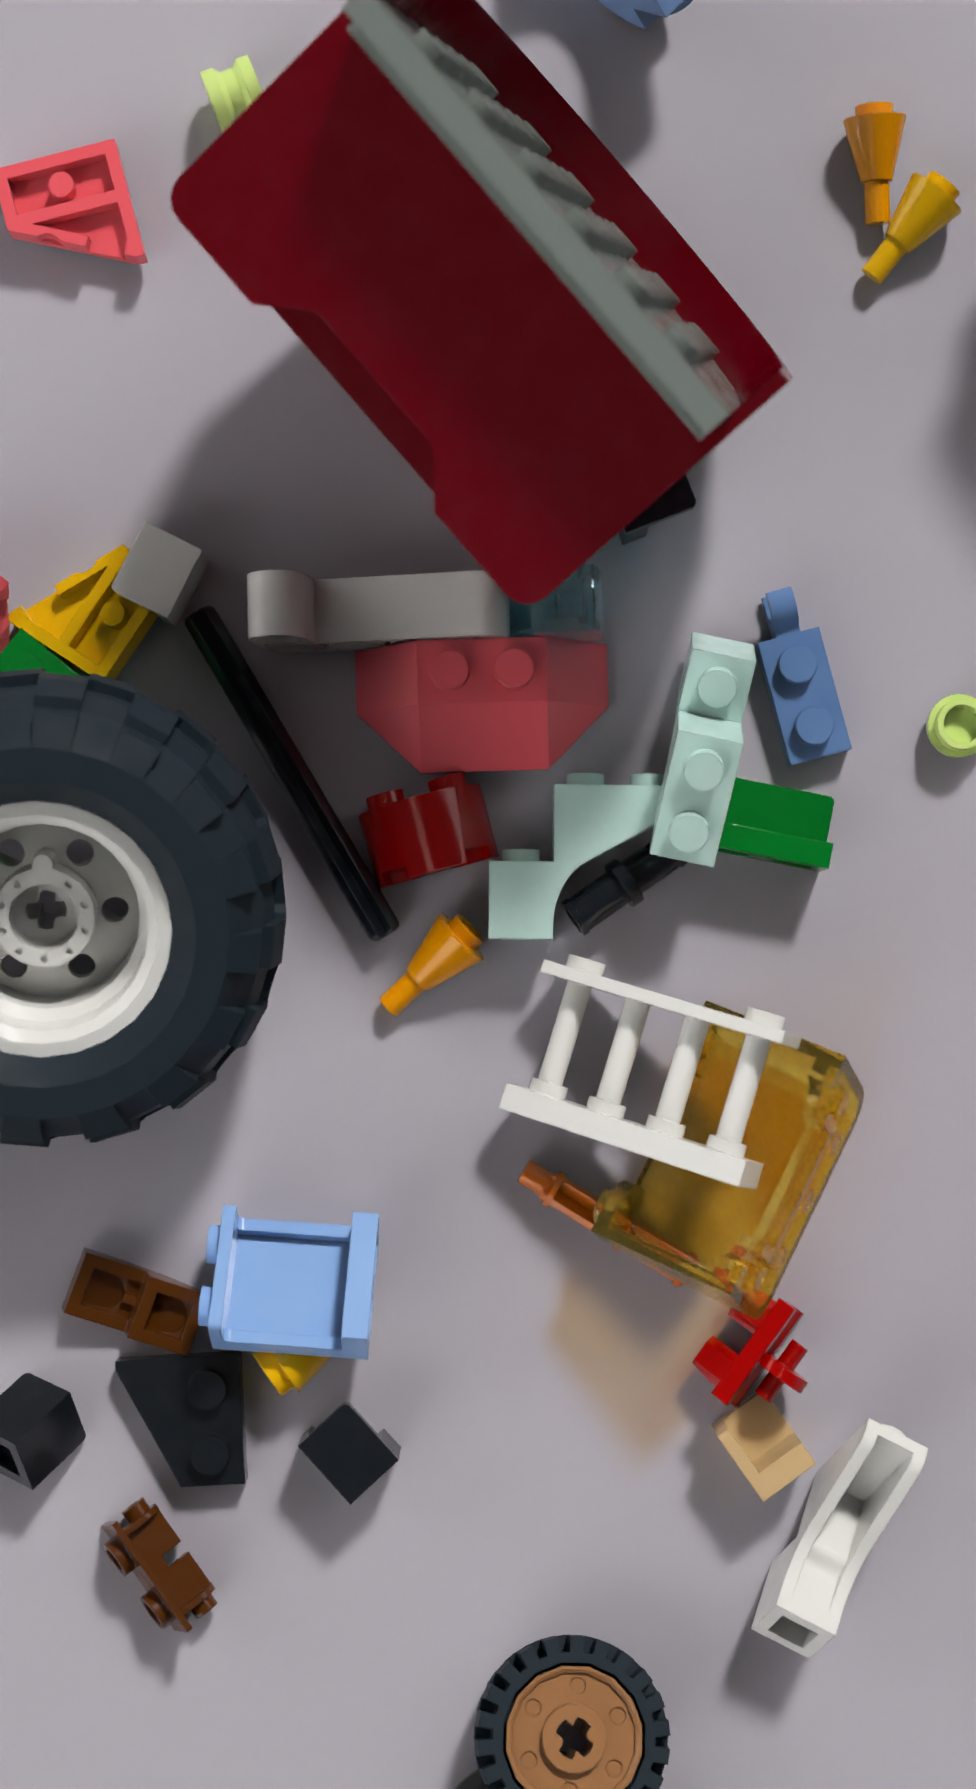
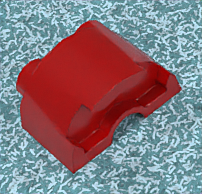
(427, 830)

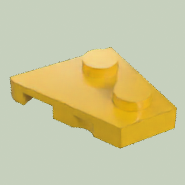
(88, 619)

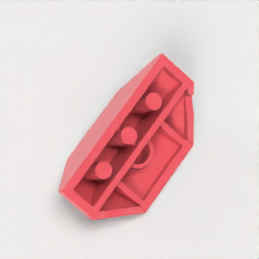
(482, 700)

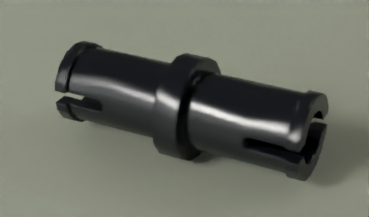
(617, 887)

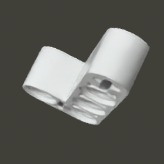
(362, 613)

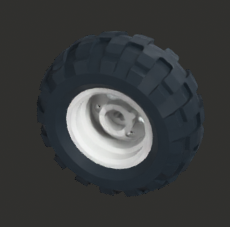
(202, 890)

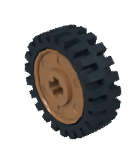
(561, 1682)

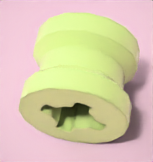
(231, 90)

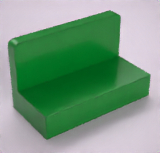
(778, 825)

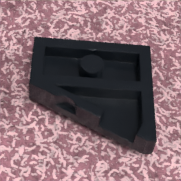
(192, 1412)

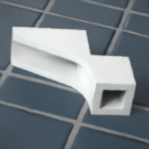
(841, 1523)

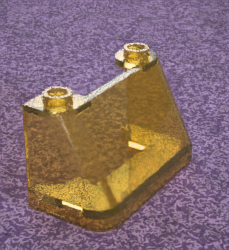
(726, 1236)

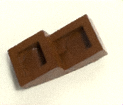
(134, 1301)

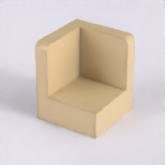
(763, 1445)

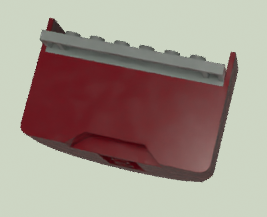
(479, 282)

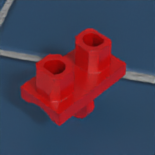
(736, 1373)

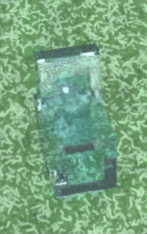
(568, 612)

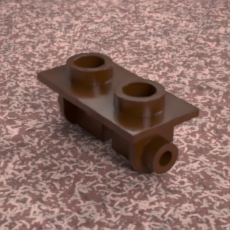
(171, 1588)

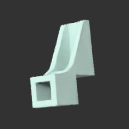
(703, 749)
(585, 825)

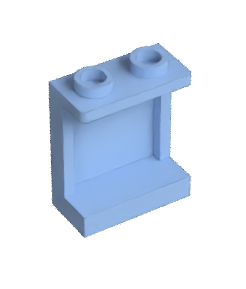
(291, 1285)

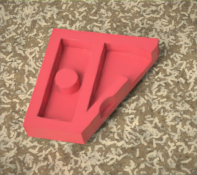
(74, 203)

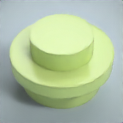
(953, 726)

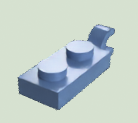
(799, 684)

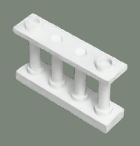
(662, 1134)

